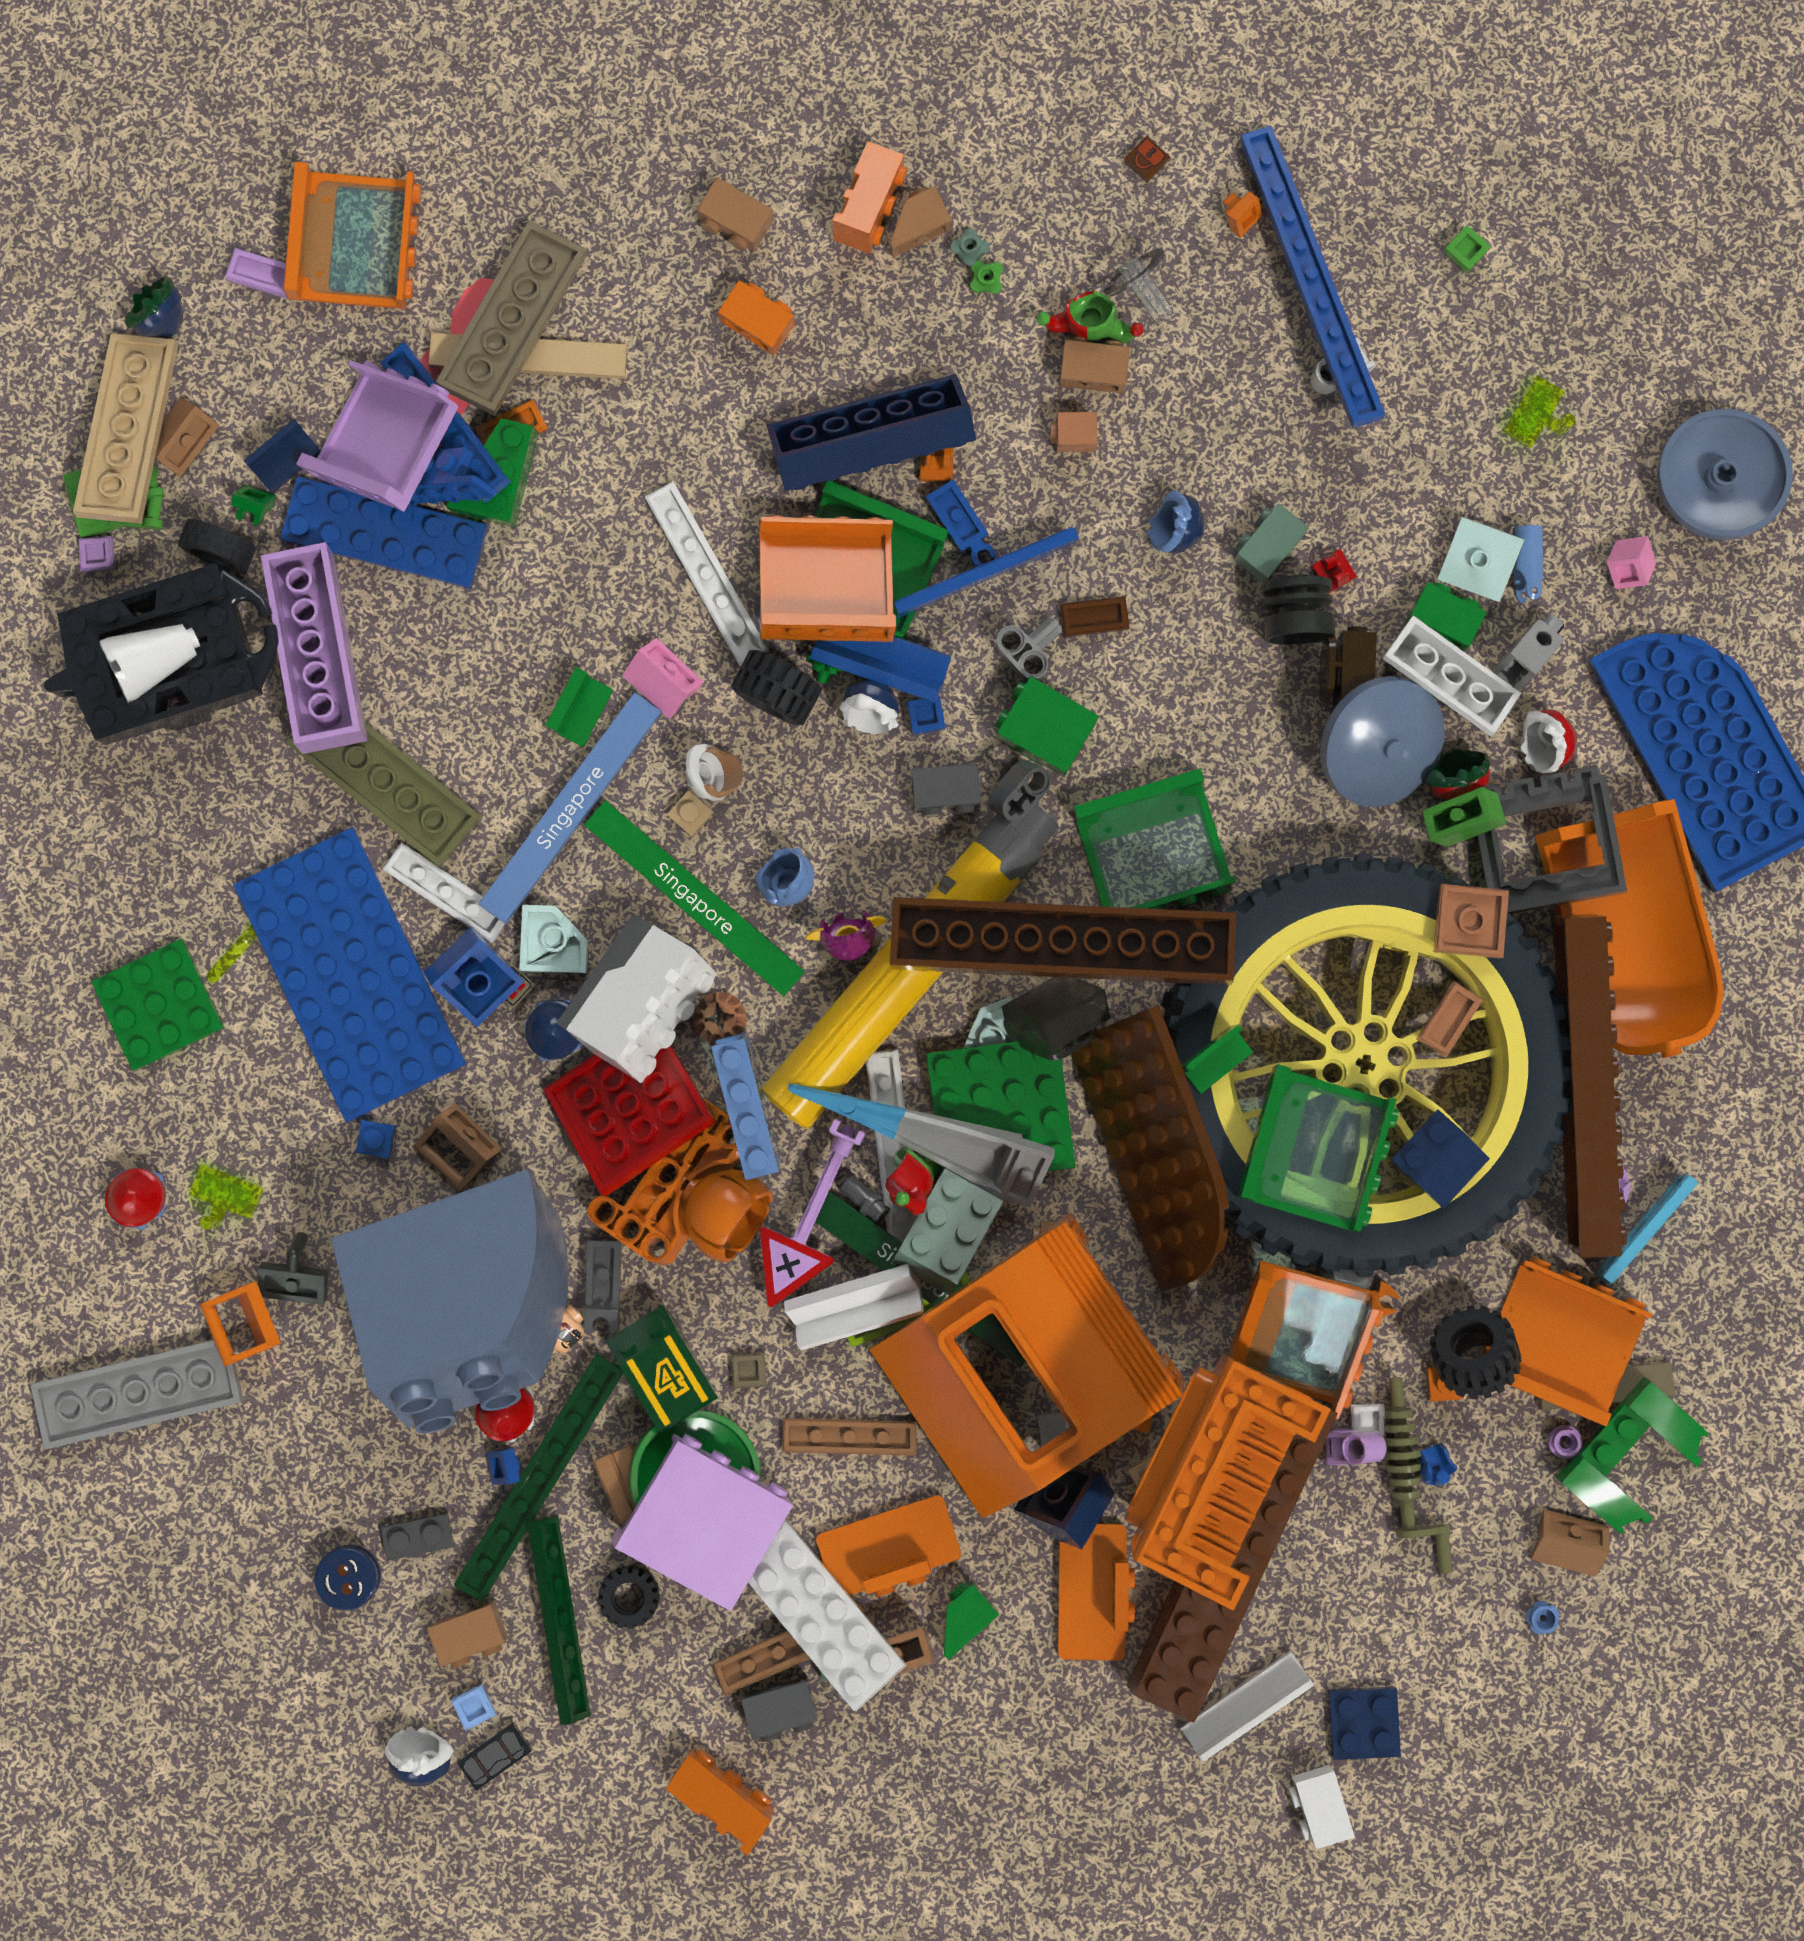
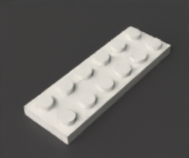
(824, 1619)

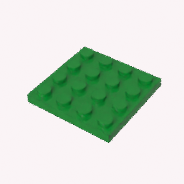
(1005, 1091)

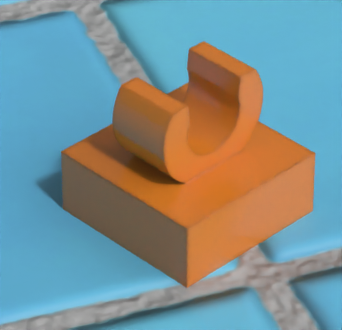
(1242, 212)
(937, 466)

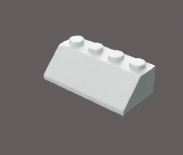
(1451, 676)

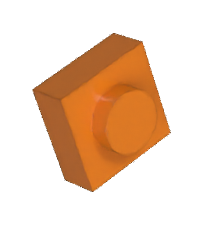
(1437, 1389)

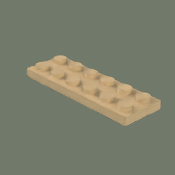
(125, 428)

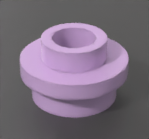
(1575, 1441)

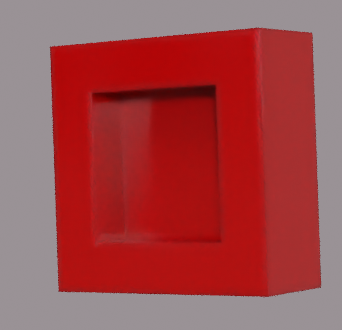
(1336, 568)

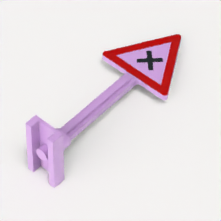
(789, 1260)

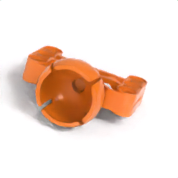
(701, 1203)

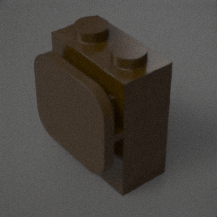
(1346, 663)

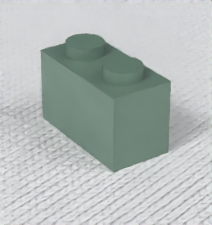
(1271, 542)

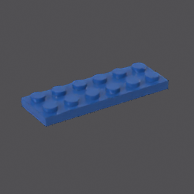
(378, 534)

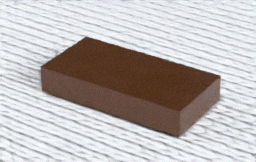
(1094, 616)

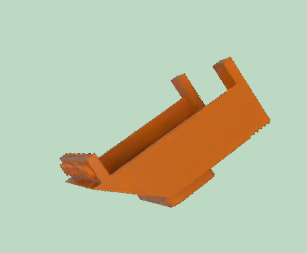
(1073, 1339)
(1215, 1475)

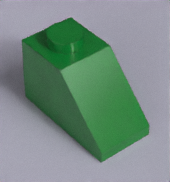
(966, 1616)

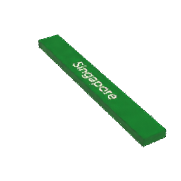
(694, 898)

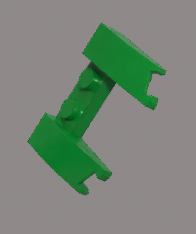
(1641, 1409)

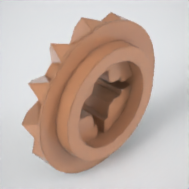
(707, 1008)

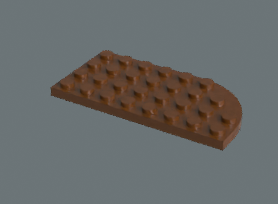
(1157, 1145)

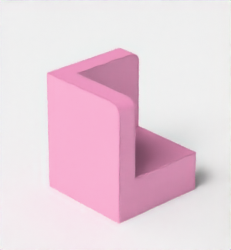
(1631, 562)

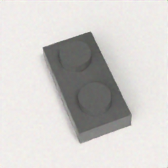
(417, 1536)

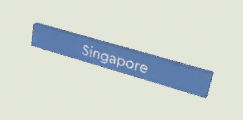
(570, 808)

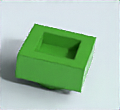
(1467, 249)

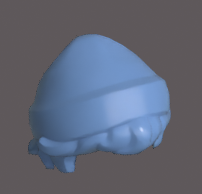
(786, 877)

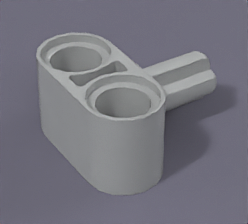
(1029, 648)

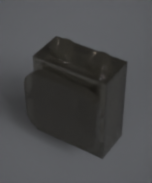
(1056, 1016)

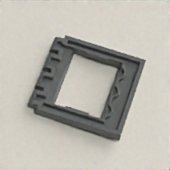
(1568, 885)

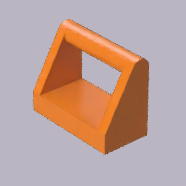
(257, 1318)

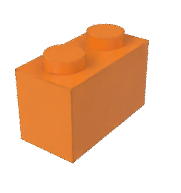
(757, 316)

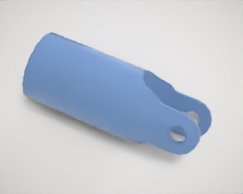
(1529, 564)

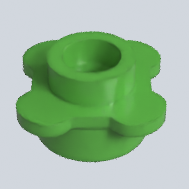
(992, 285)

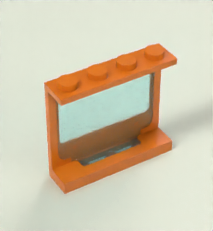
(351, 239)
(1307, 1332)

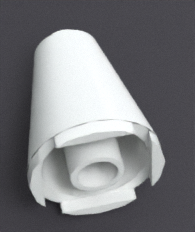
(148, 656)

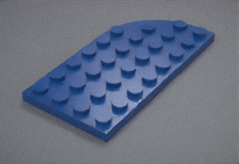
(1708, 749)

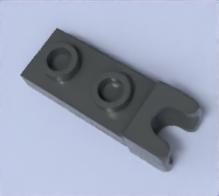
(603, 1284)

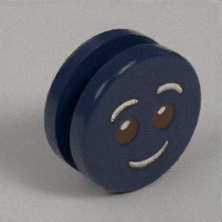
(347, 1577)

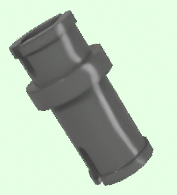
(869, 1203)

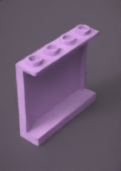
(383, 436)
(704, 1522)

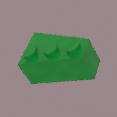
(513, 449)

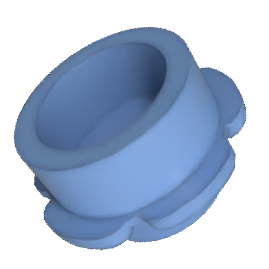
(1549, 1624)

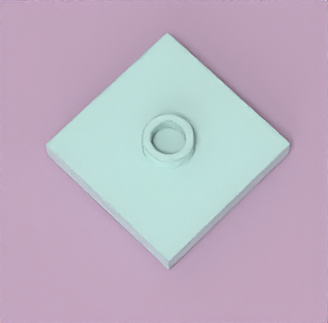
(1480, 559)

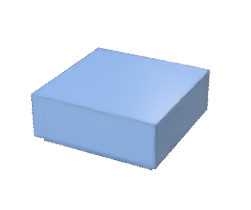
(473, 1707)

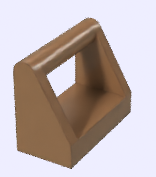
(466, 1137)

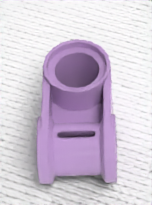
(1353, 1447)

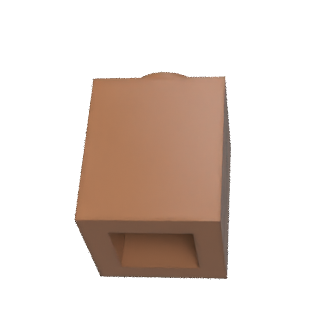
(1075, 432)

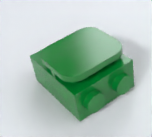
(1045, 726)

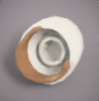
(712, 772)

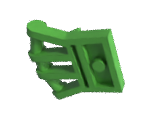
(93, 527)

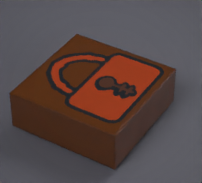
(1147, 159)

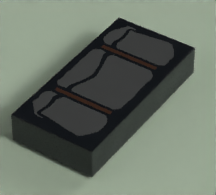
(494, 1756)

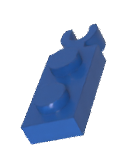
(961, 521)

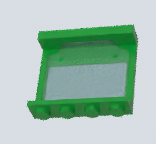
(1154, 844)
(1318, 1150)

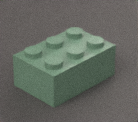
(948, 1231)

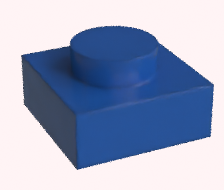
(926, 716)
(375, 1139)
(503, 1466)

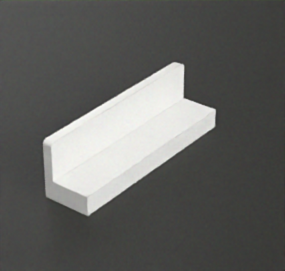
(855, 1306)
(1246, 1706)

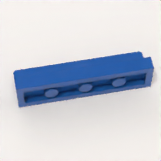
(894, 664)

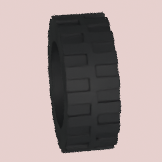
(216, 545)

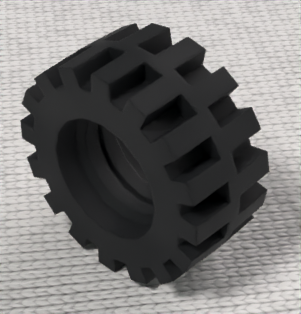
(611, 1609)

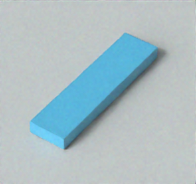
(1647, 1227)

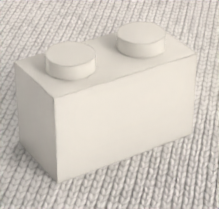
(1322, 1807)

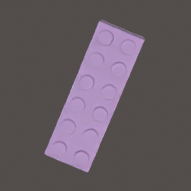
(314, 648)

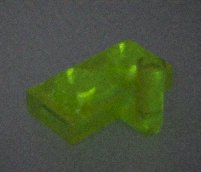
(1535, 413)
(225, 1193)

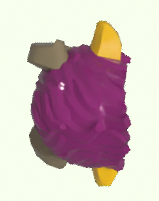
(846, 937)

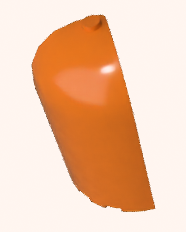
(1661, 940)

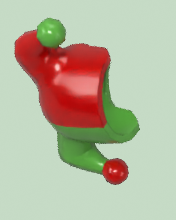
(1091, 318)
(912, 1180)

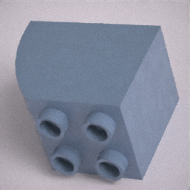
(457, 1299)

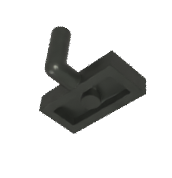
(291, 1280)

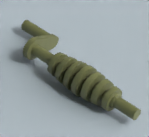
(1404, 1479)

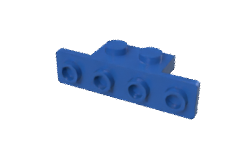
(447, 480)

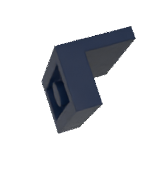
(277, 458)

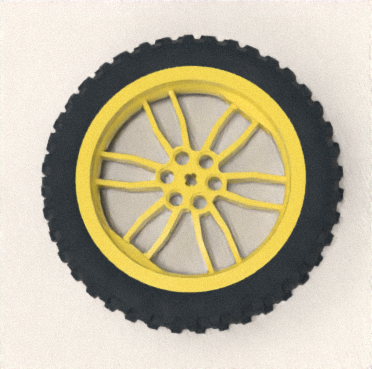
(1528, 1047)

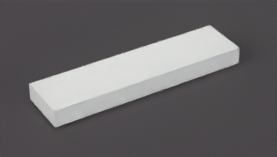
(442, 891)

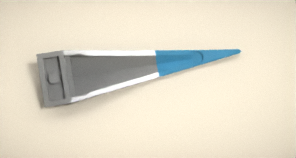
(981, 1154)

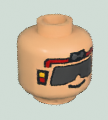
(570, 1331)

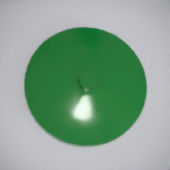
(707, 1427)

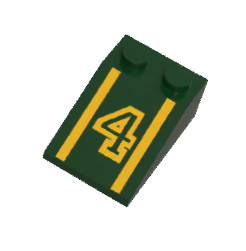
(662, 1368)

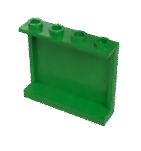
(914, 542)

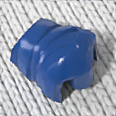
(1436, 1465)

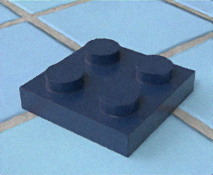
(1364, 1723)

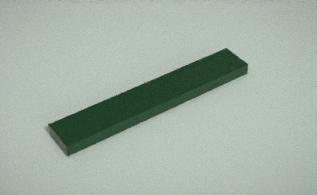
(559, 1619)

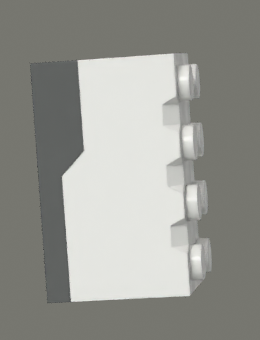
(637, 997)

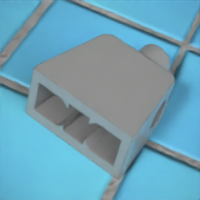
(1530, 652)

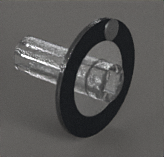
(1135, 275)

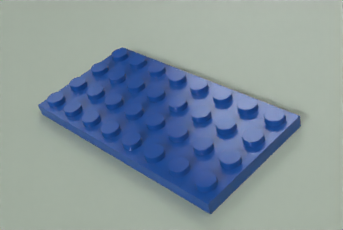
(350, 974)

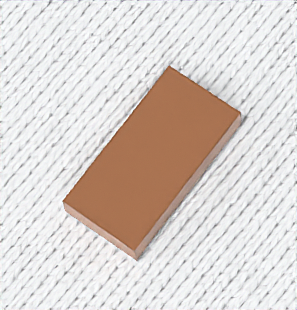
(1449, 1019)

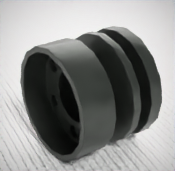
(1298, 603)

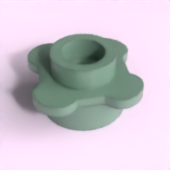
(968, 256)

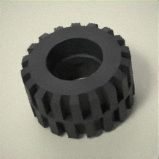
(776, 687)
(1469, 1330)

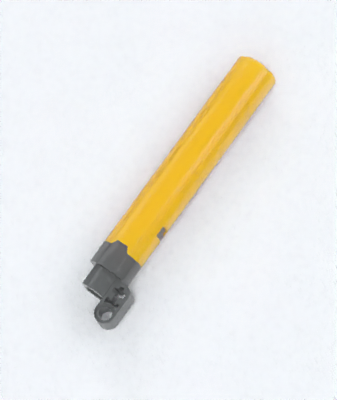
(884, 996)

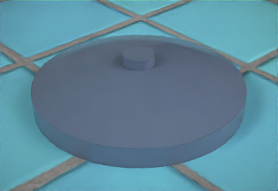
(1724, 474)
(1382, 741)

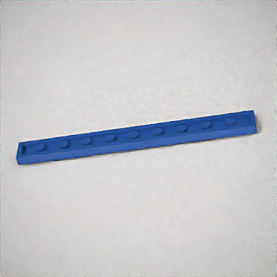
(1312, 277)

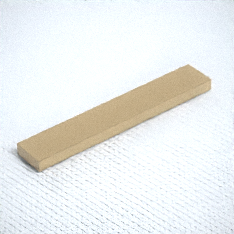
(551, 357)

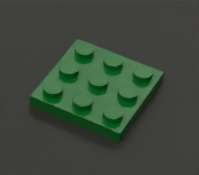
(157, 1005)

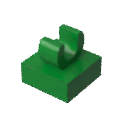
(254, 501)

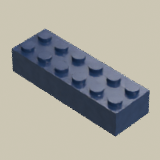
(871, 432)

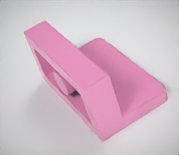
(662, 677)

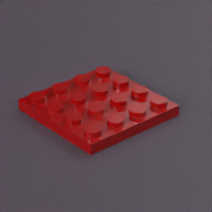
(625, 1123)

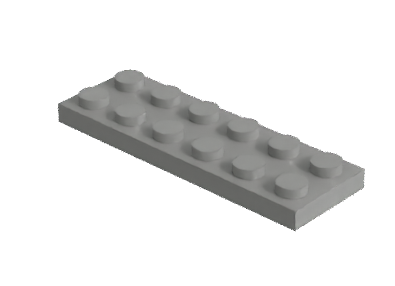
(134, 1394)

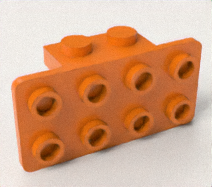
(890, 1547)
(1095, 1596)

